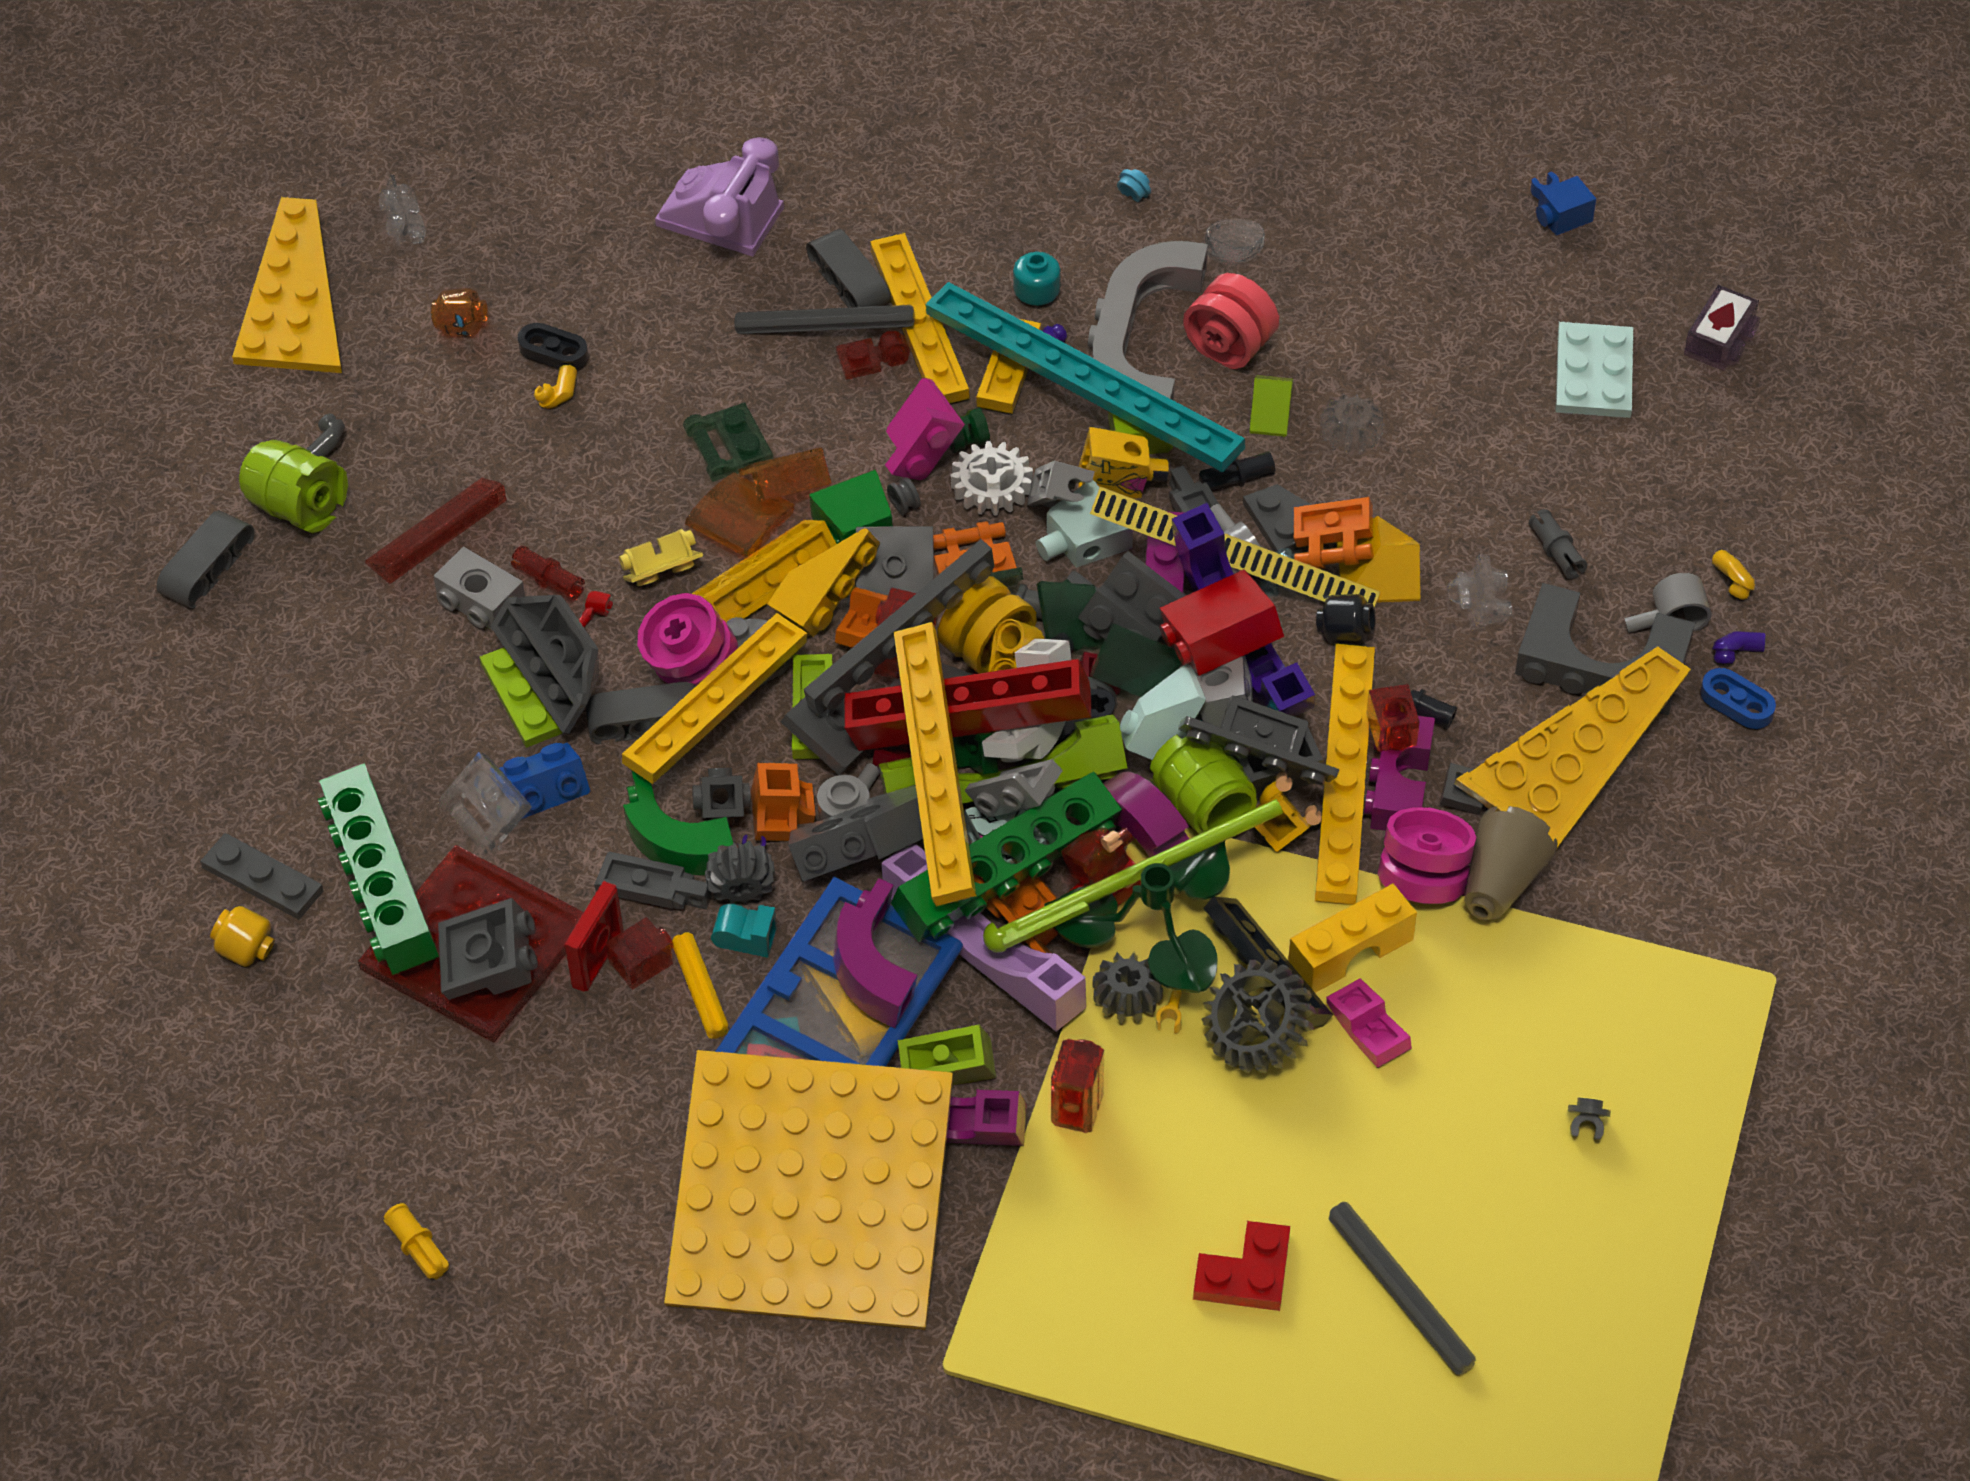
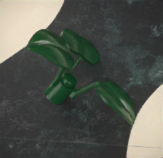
(1184, 961)

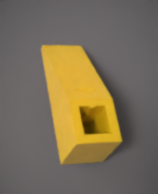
(817, 586)

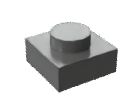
(1454, 796)

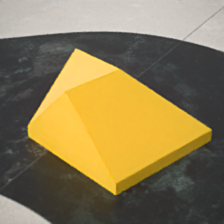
(1393, 568)

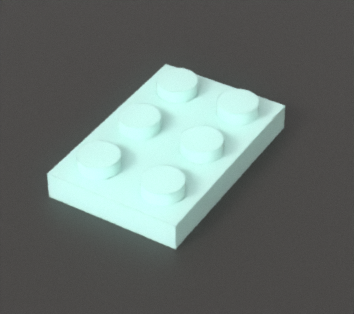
(1594, 369)

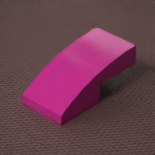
(1366, 1022)

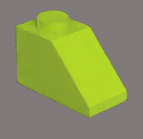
(960, 1051)

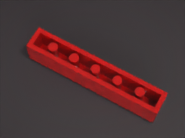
(977, 703)

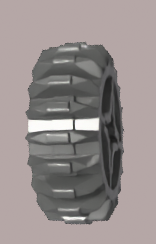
(1231, 1033)

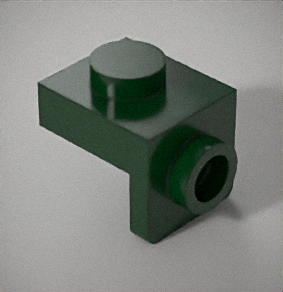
(970, 753)

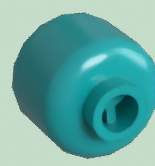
(1036, 278)

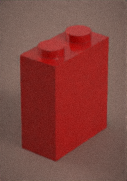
(1220, 623)

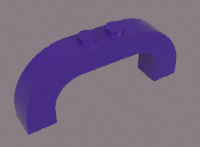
(1205, 561)

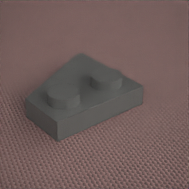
(1274, 515)

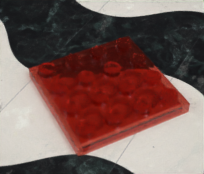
(462, 886)

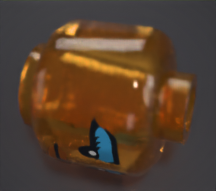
(459, 312)

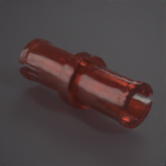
(547, 572)

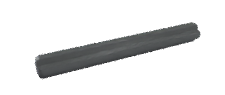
(824, 319)
(1402, 1288)

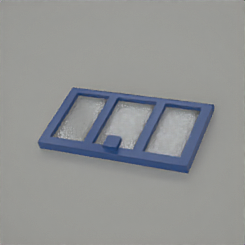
(805, 1010)

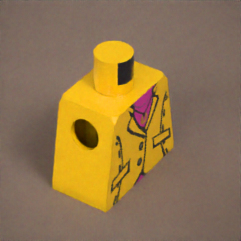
(1121, 462)

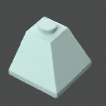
(1160, 712)

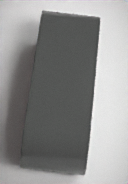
(848, 270)
(204, 557)
(632, 711)

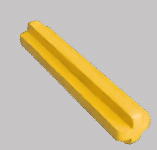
(700, 985)

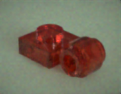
(863, 359)

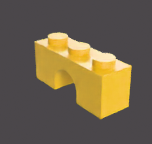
(1378, 921)

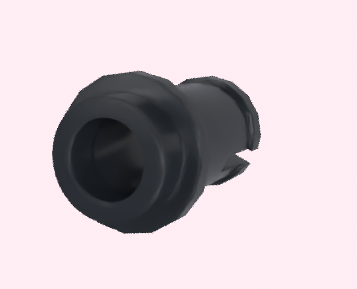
(1434, 708)

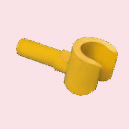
(1171, 1010)

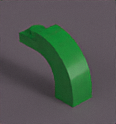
(668, 839)

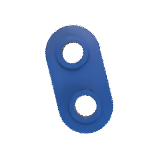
(1739, 698)

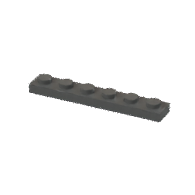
(860, 661)

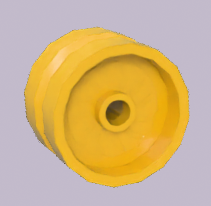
(971, 624)

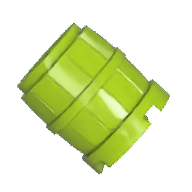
(293, 484)
(1202, 782)

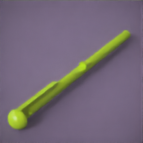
(1077, 903)

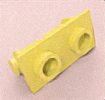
(646, 564)

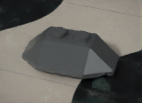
(551, 653)

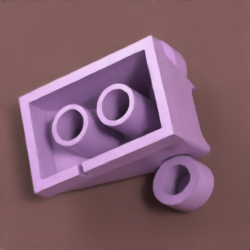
(727, 201)

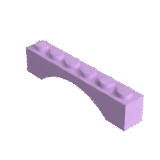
(1033, 978)

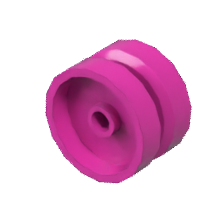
(685, 639)
(1427, 855)

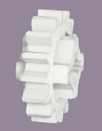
(991, 478)

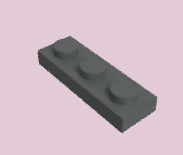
(262, 876)

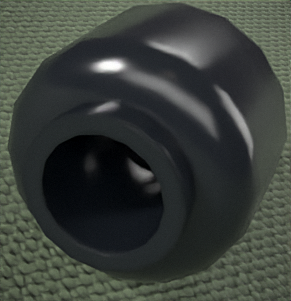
(1346, 619)

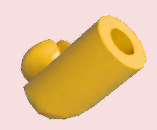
(551, 397)
(1734, 569)

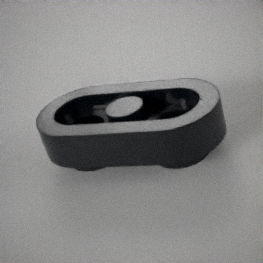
(555, 346)

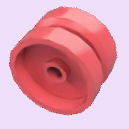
(1231, 320)

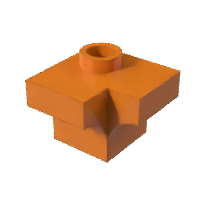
(780, 801)

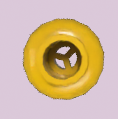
(242, 936)

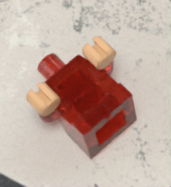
(1097, 855)

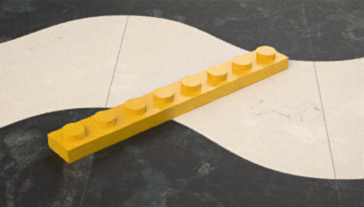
(934, 765)
(1345, 794)

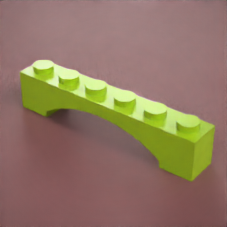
(1092, 747)

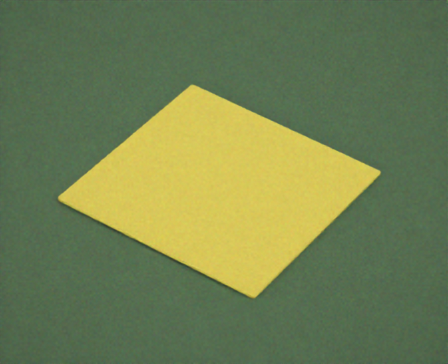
(1540, 1248)

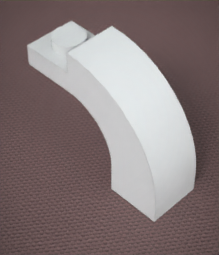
(1035, 740)

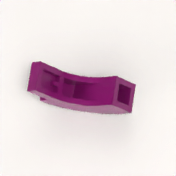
(1146, 813)
(864, 974)

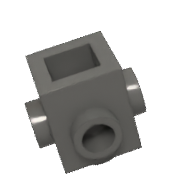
(737, 795)

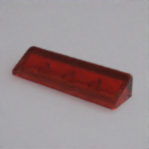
(437, 529)

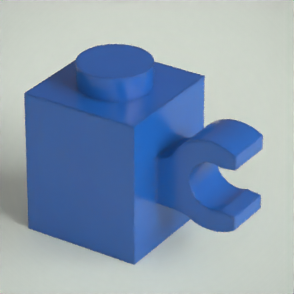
(1563, 203)

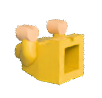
(1290, 824)

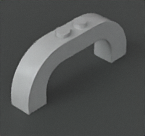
(1146, 271)

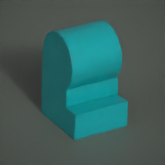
(745, 929)

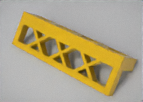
(758, 576)

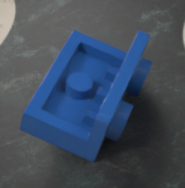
(548, 777)

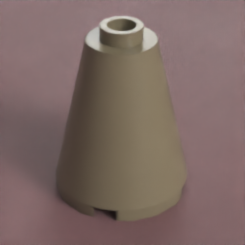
(1506, 859)

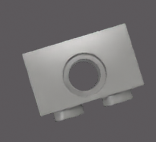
(475, 587)
(1222, 683)

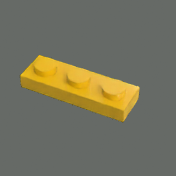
(1002, 381)

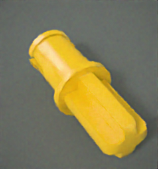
(416, 1241)

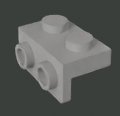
(1015, 788)

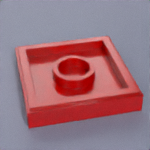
(587, 942)

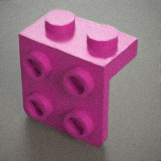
(922, 431)

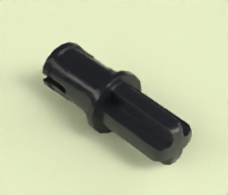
(1239, 471)

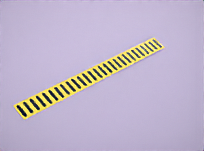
(1240, 553)

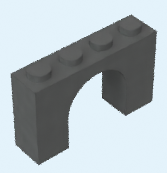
(1553, 658)

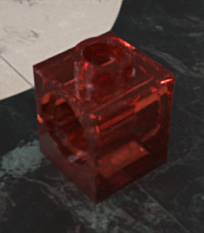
(1392, 718)
(640, 952)

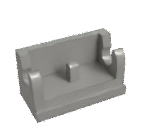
(1055, 481)

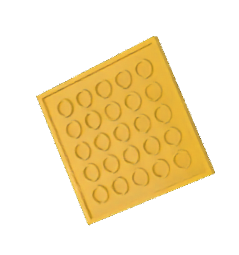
(810, 1189)

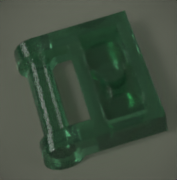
(738, 434)

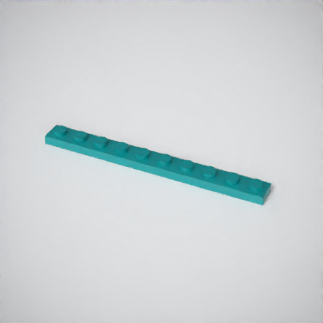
(1086, 377)

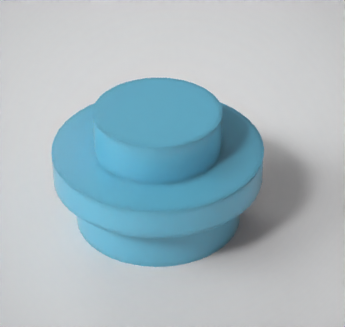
(1134, 184)

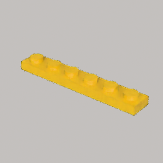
(927, 337)
(714, 698)

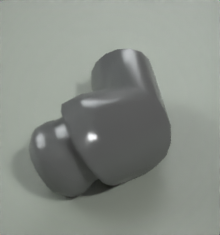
(330, 437)

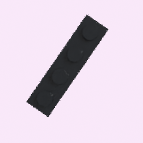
(1253, 943)

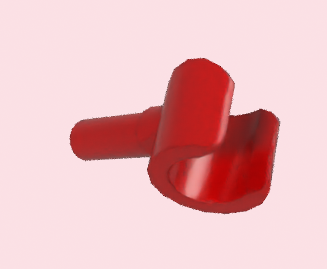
(595, 604)

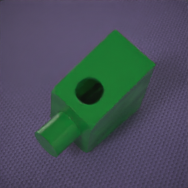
(852, 505)

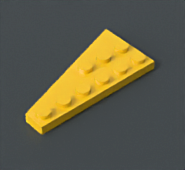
(291, 303)
(1575, 752)

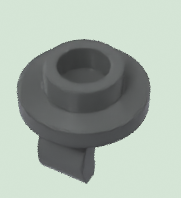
(1590, 1111)

